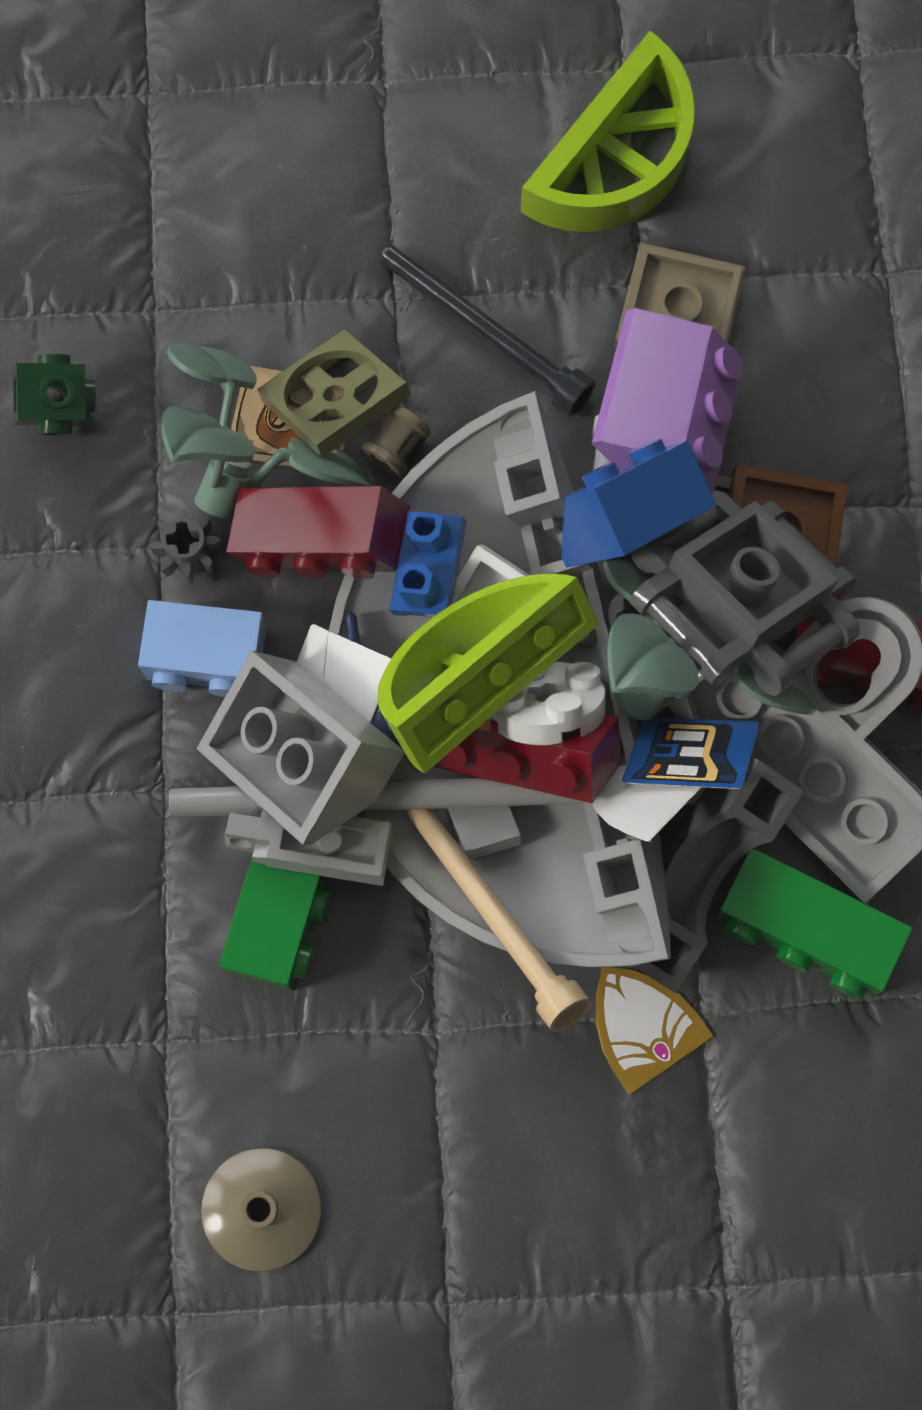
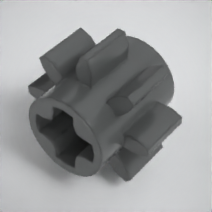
(173, 540)

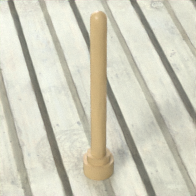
(559, 1000)

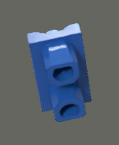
(427, 564)

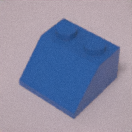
(633, 503)

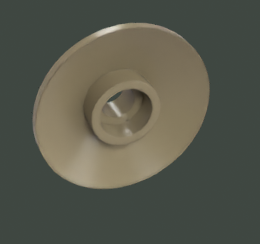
(292, 1217)

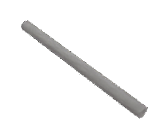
(395, 796)

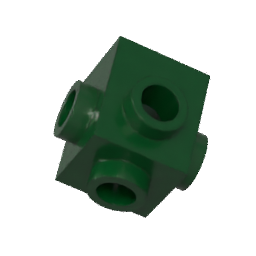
(35, 407)

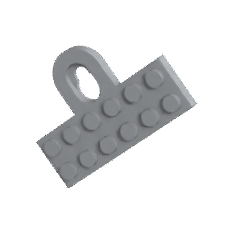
(854, 801)

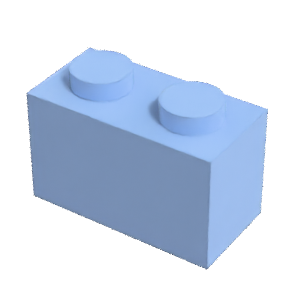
(197, 645)

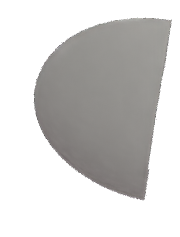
(574, 880)

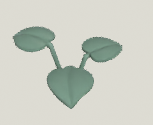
(198, 435)
(651, 668)

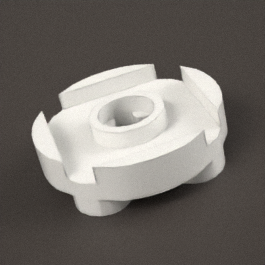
(555, 703)

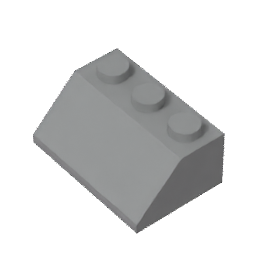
(298, 748)

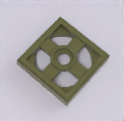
(310, 371)

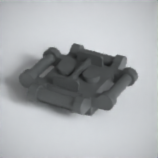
(744, 590)

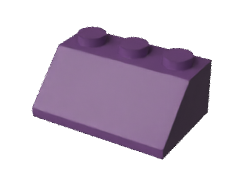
(668, 384)

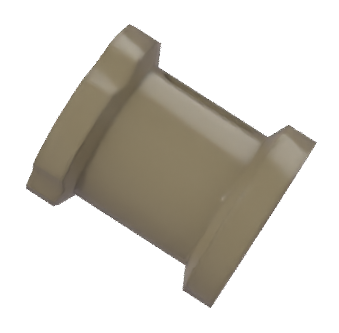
(395, 441)

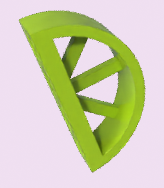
(608, 115)
(478, 659)

